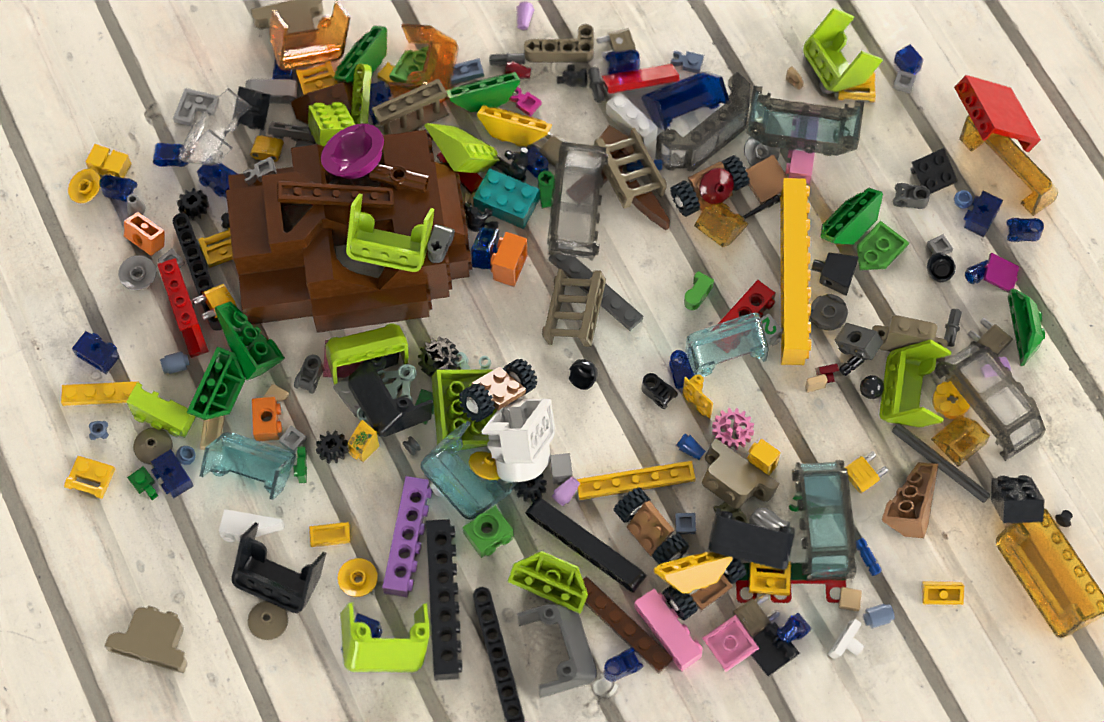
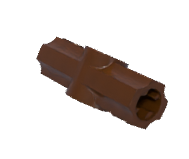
(409, 179)

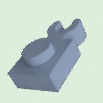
(691, 61)

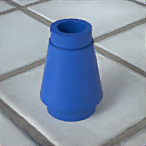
(690, 446)

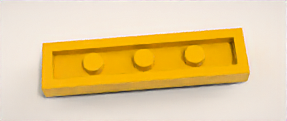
(96, 393)

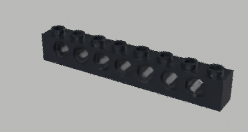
(443, 530)

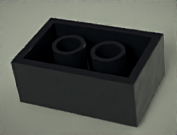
(1017, 499)

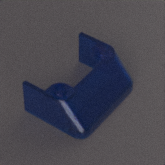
(685, 96)

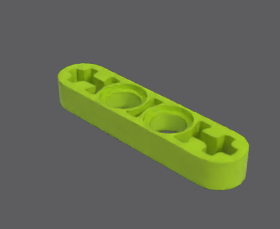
(362, 78)

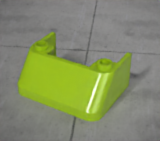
(827, 60)
(385, 247)
(365, 346)
(904, 383)
(383, 655)

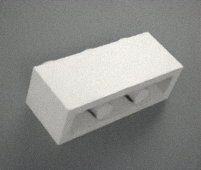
(629, 116)

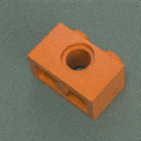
(144, 233)
(264, 408)

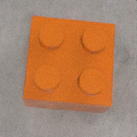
(509, 258)

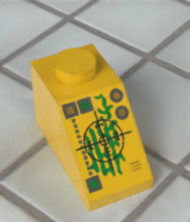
(363, 441)

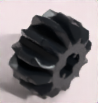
(193, 203)
(327, 442)
(535, 490)

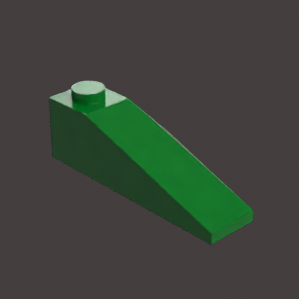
(252, 348)

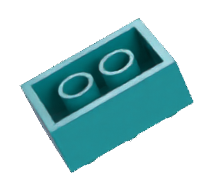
(507, 197)

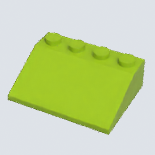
(462, 149)
(447, 408)

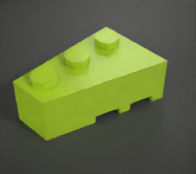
(159, 412)

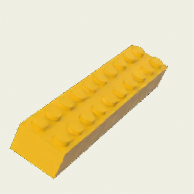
(795, 272)

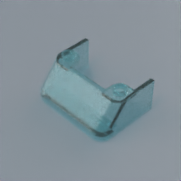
(726, 342)
(250, 459)
(458, 482)

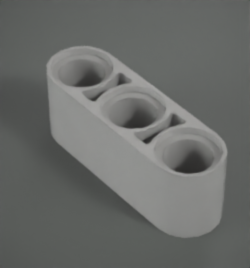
(281, 90)

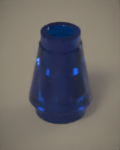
(976, 273)

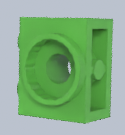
(488, 542)

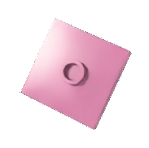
(730, 643)

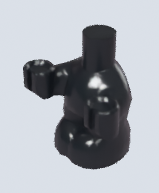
(573, 78)
(518, 167)
(475, 218)

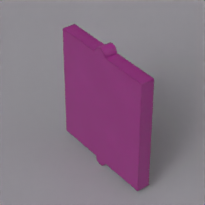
(1001, 272)

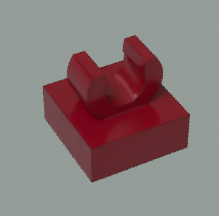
(828, 371)

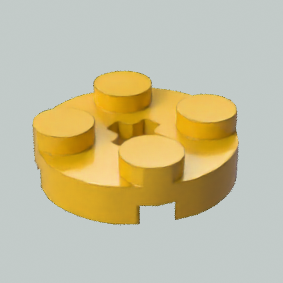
(946, 407)

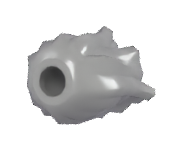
(767, 519)

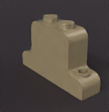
(295, 13)
(907, 331)
(734, 477)
(151, 639)

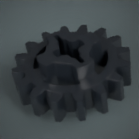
(438, 348)

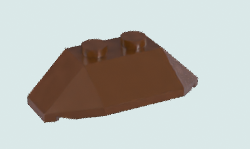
(336, 93)

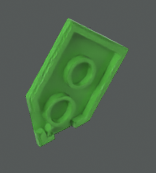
(408, 63)
(880, 247)

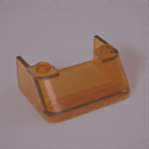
(312, 45)
(439, 59)

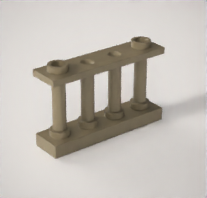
(417, 101)
(618, 179)
(588, 317)

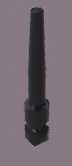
(768, 203)

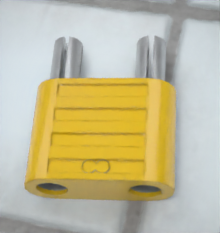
(266, 147)
(214, 297)
(862, 474)

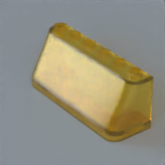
(1043, 189)
(1052, 575)

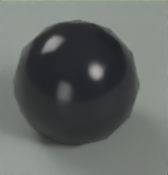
(872, 387)

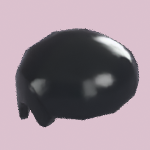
(941, 267)
(583, 374)

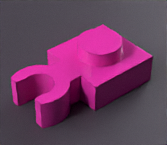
(526, 103)

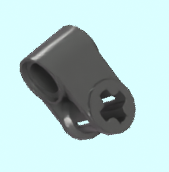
(910, 196)
(439, 243)
(309, 377)

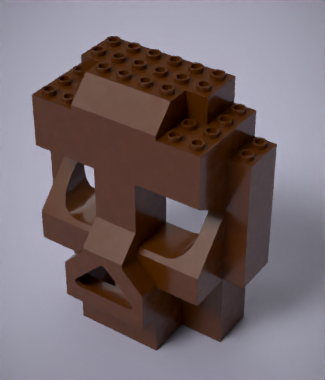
(299, 270)

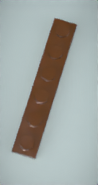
(334, 194)
(626, 627)

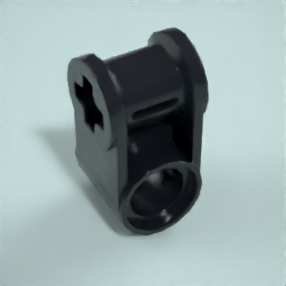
(661, 393)

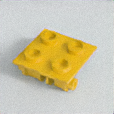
(693, 393)

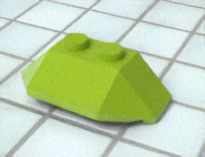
(551, 579)

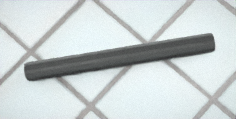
(943, 464)

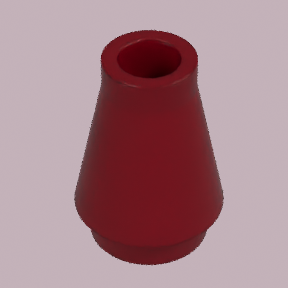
(522, 71)

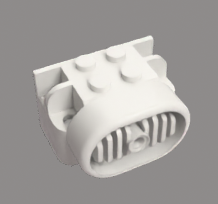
(521, 438)

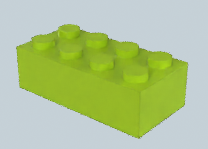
(327, 120)

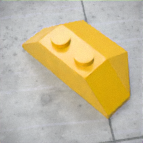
(513, 126)
(693, 571)

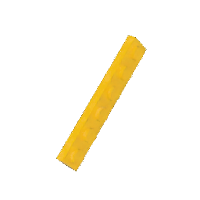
(628, 480)

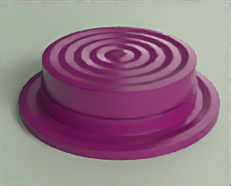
(353, 151)

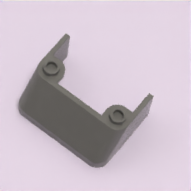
(580, 668)

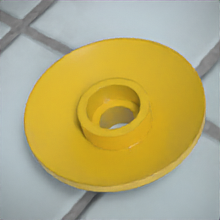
(84, 186)
(483, 465)
(357, 568)

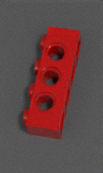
(757, 293)

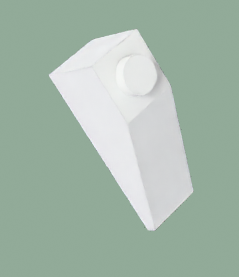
(236, 523)

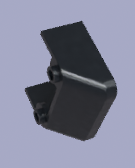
(381, 410)
(751, 541)
(270, 580)

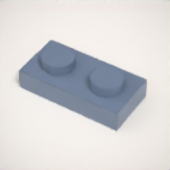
(467, 71)

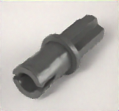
(502, 59)
(596, 84)
(952, 326)

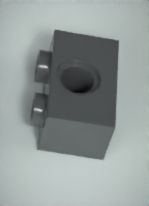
(858, 341)

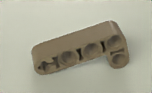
(537, 49)

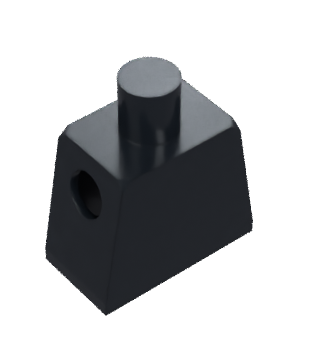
(836, 271)

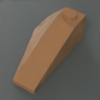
(911, 506)

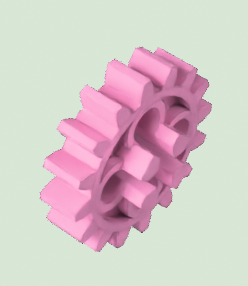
(741, 434)

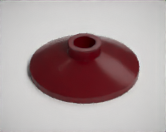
(711, 181)

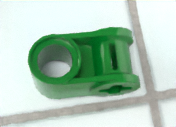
(545, 188)

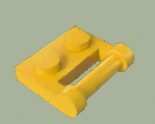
(316, 82)
(868, 86)
(219, 252)
(91, 471)
(769, 582)

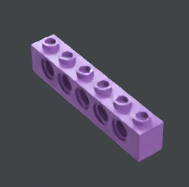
(412, 488)

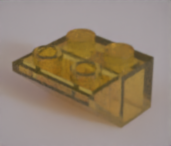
(720, 224)
(961, 439)

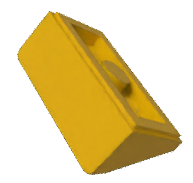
(943, 592)

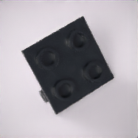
(259, 103)
(934, 171)
(772, 650)

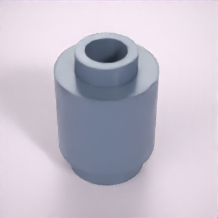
(175, 362)
(878, 615)

